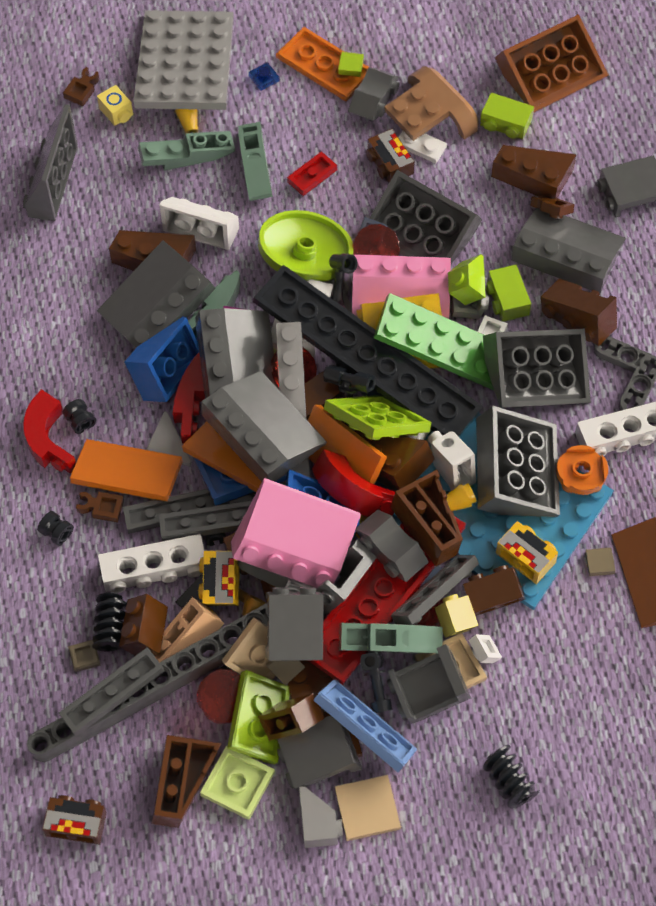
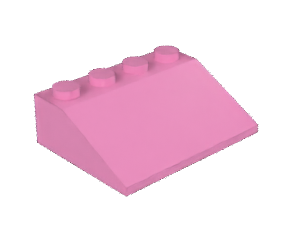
(400, 276)
(294, 534)

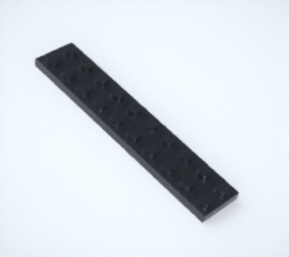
(353, 346)

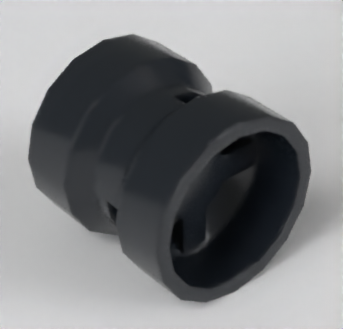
(81, 417)
(55, 528)

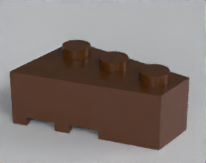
(533, 169)
(133, 247)
(581, 310)
(405, 459)
(428, 518)
(180, 777)

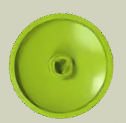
(303, 243)

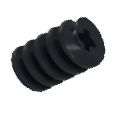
(108, 621)
(508, 777)

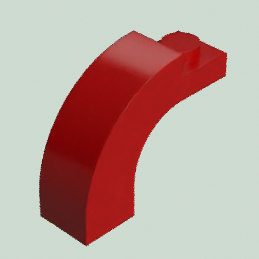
(38, 420)
(348, 488)

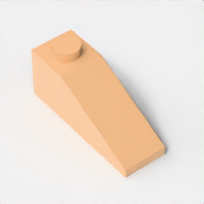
(188, 627)

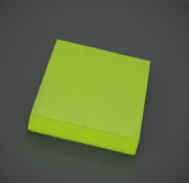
(253, 698)

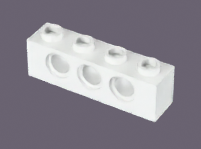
(614, 425)
(140, 557)

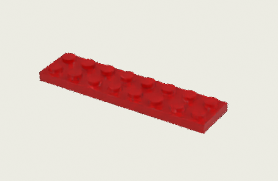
(369, 602)

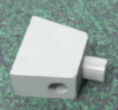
(453, 459)

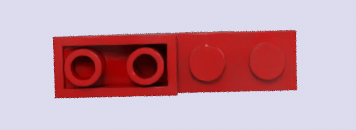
(188, 399)

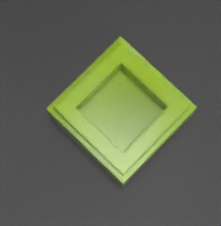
(351, 64)

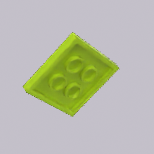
(377, 416)

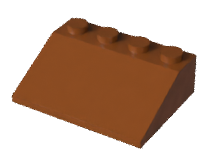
(552, 64)
(638, 561)

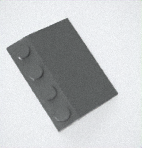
(52, 168)
(424, 219)
(567, 249)
(156, 295)
(233, 346)
(538, 367)
(261, 426)
(516, 464)

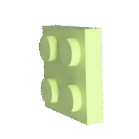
(237, 783)

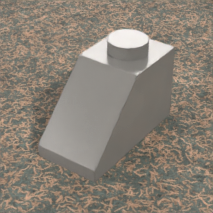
(318, 821)

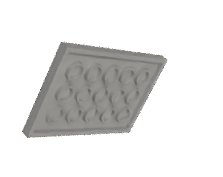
(184, 60)

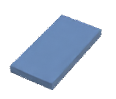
(365, 725)

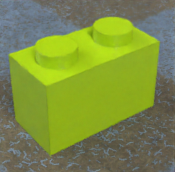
(506, 116)
(508, 292)

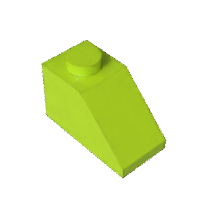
(468, 280)

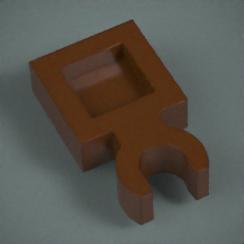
(81, 89)
(555, 207)
(104, 507)

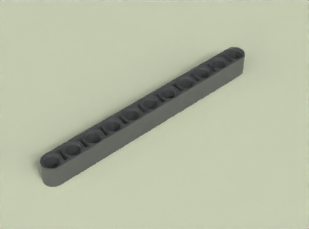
(152, 691)

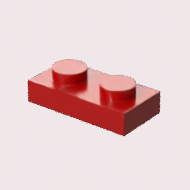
(312, 173)

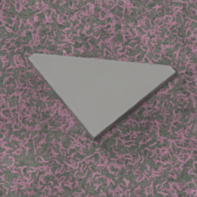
(167, 440)

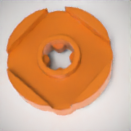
(581, 483)

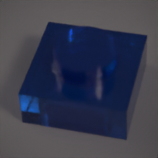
(264, 76)

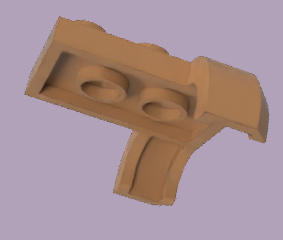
(430, 103)

